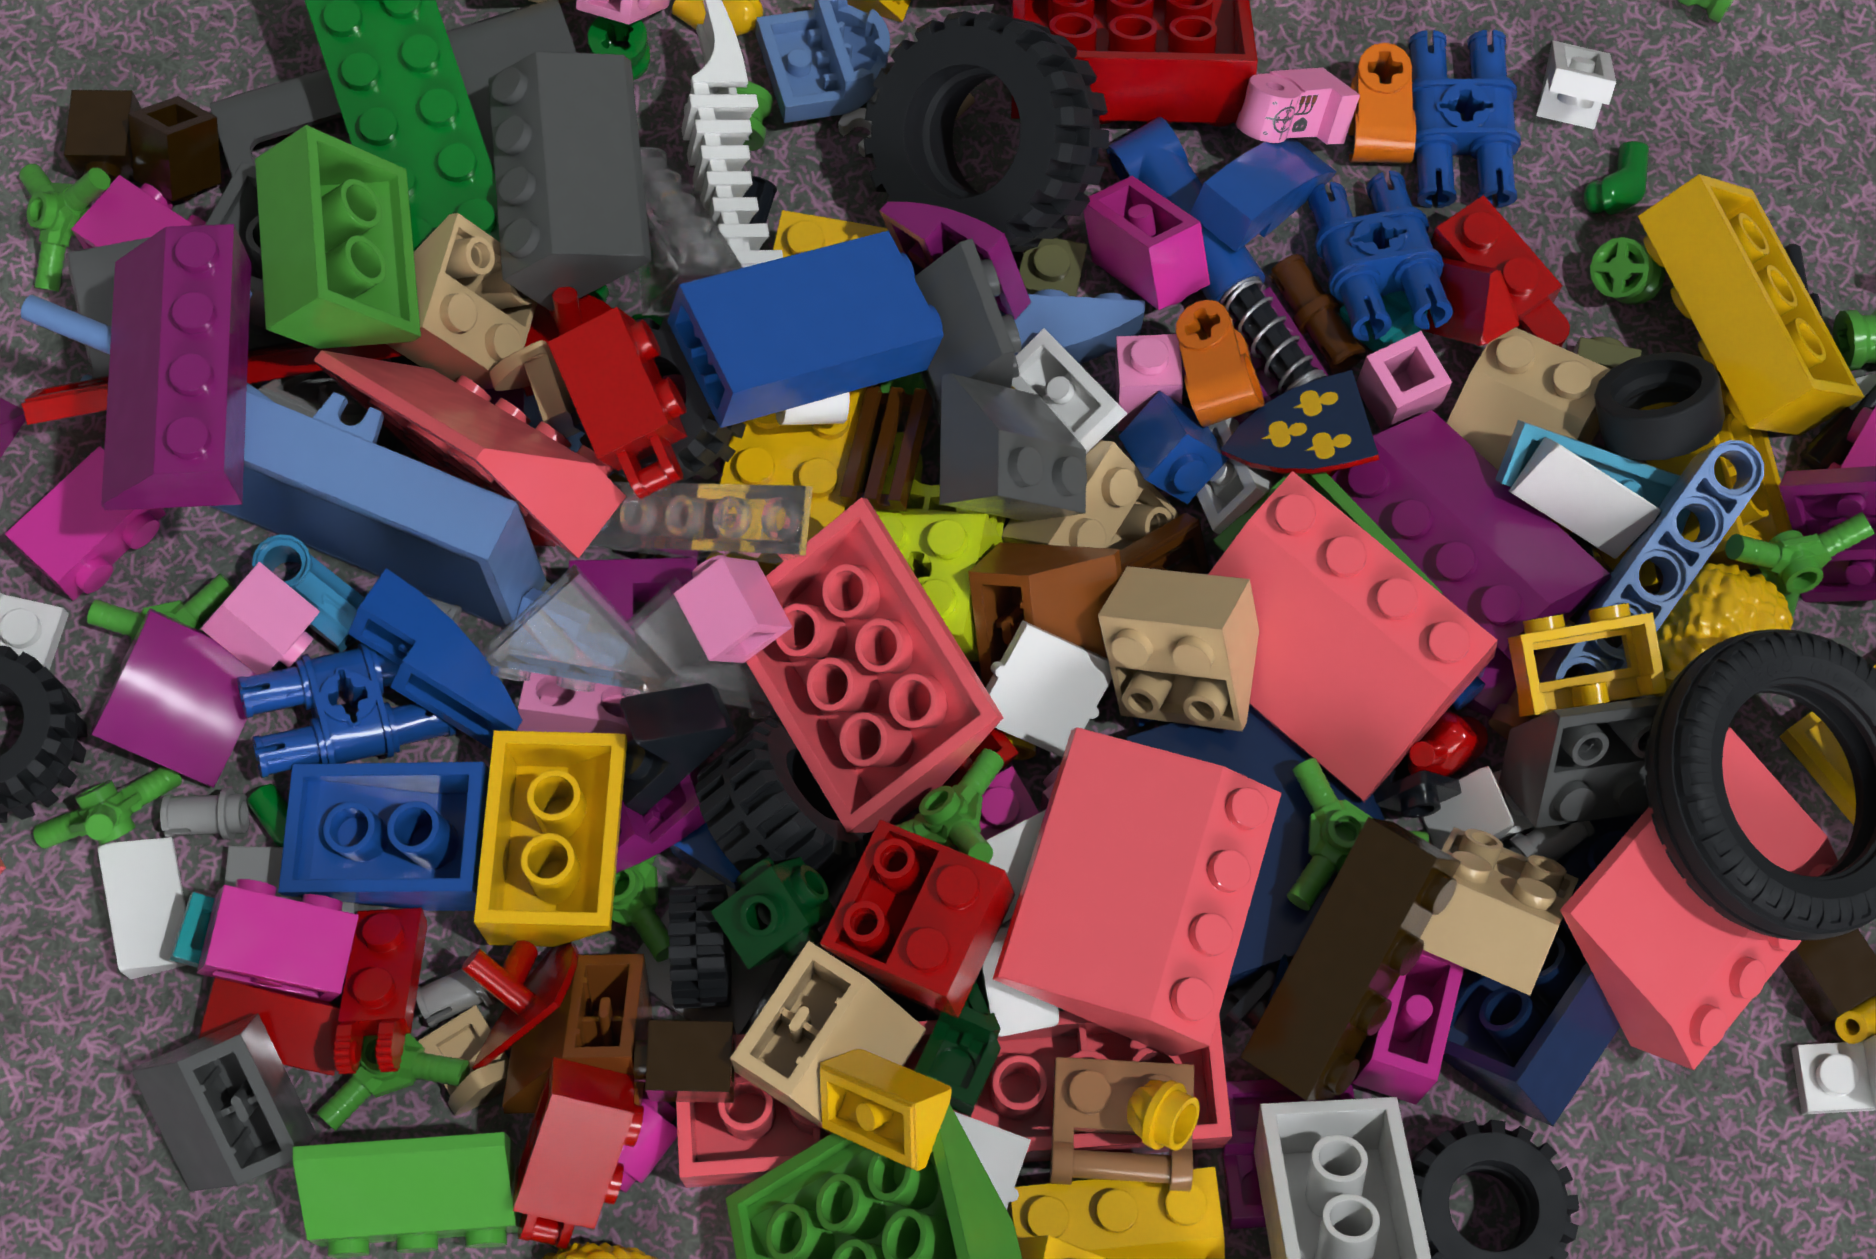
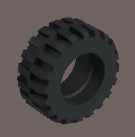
(1055, 109)

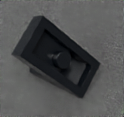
(670, 739)

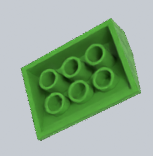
(862, 1205)

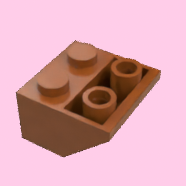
(1045, 586)
(593, 1026)

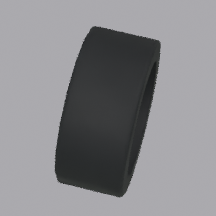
(1662, 431)

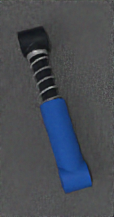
(1236, 280)

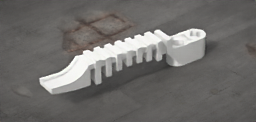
(717, 128)

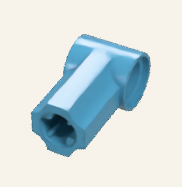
(317, 585)

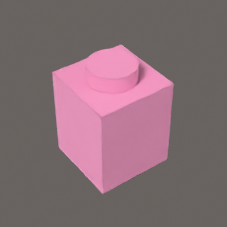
(1143, 368)
(1403, 381)
(732, 609)
(263, 621)

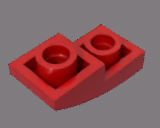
(297, 1025)

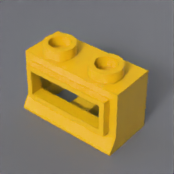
(1641, 648)

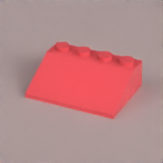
(487, 444)
(1349, 639)
(869, 674)
(1139, 890)
(1665, 955)

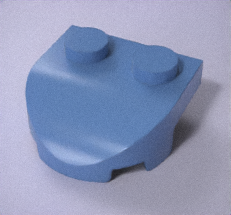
(823, 58)

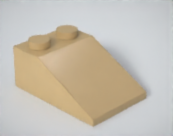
(1530, 383)

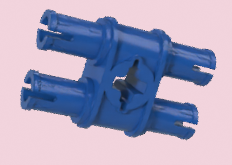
(1488, 115)
(1379, 256)
(331, 733)

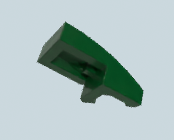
(963, 1051)

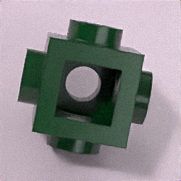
(775, 911)

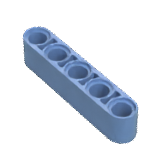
(1665, 546)

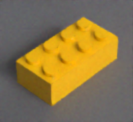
(1748, 307)

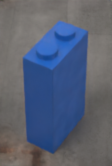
(804, 328)

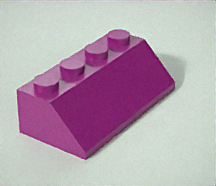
(178, 371)
(1468, 531)

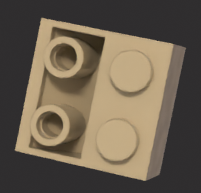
(464, 304)
(1118, 508)
(1181, 646)
(1500, 910)
(815, 1016)

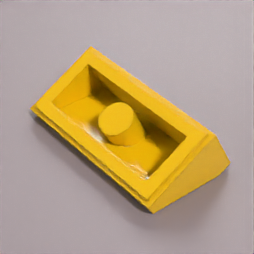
(883, 1106)

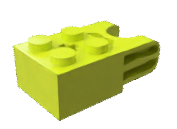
(941, 549)

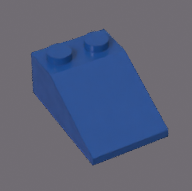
(386, 833)

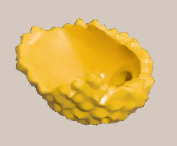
(1715, 608)

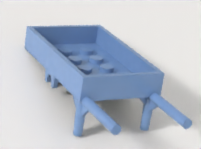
(363, 500)

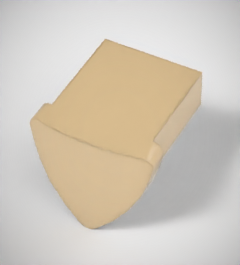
(537, 368)
(463, 1040)

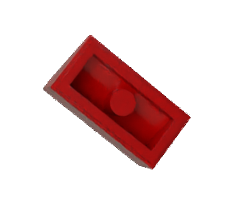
(1478, 303)

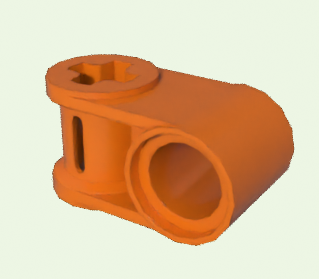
(1384, 113)
(1216, 364)

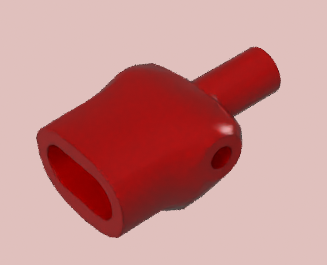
(1448, 746)

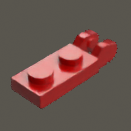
(380, 987)

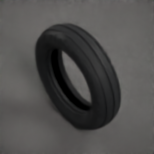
(1691, 798)

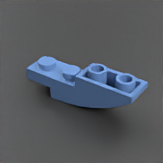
(1081, 324)

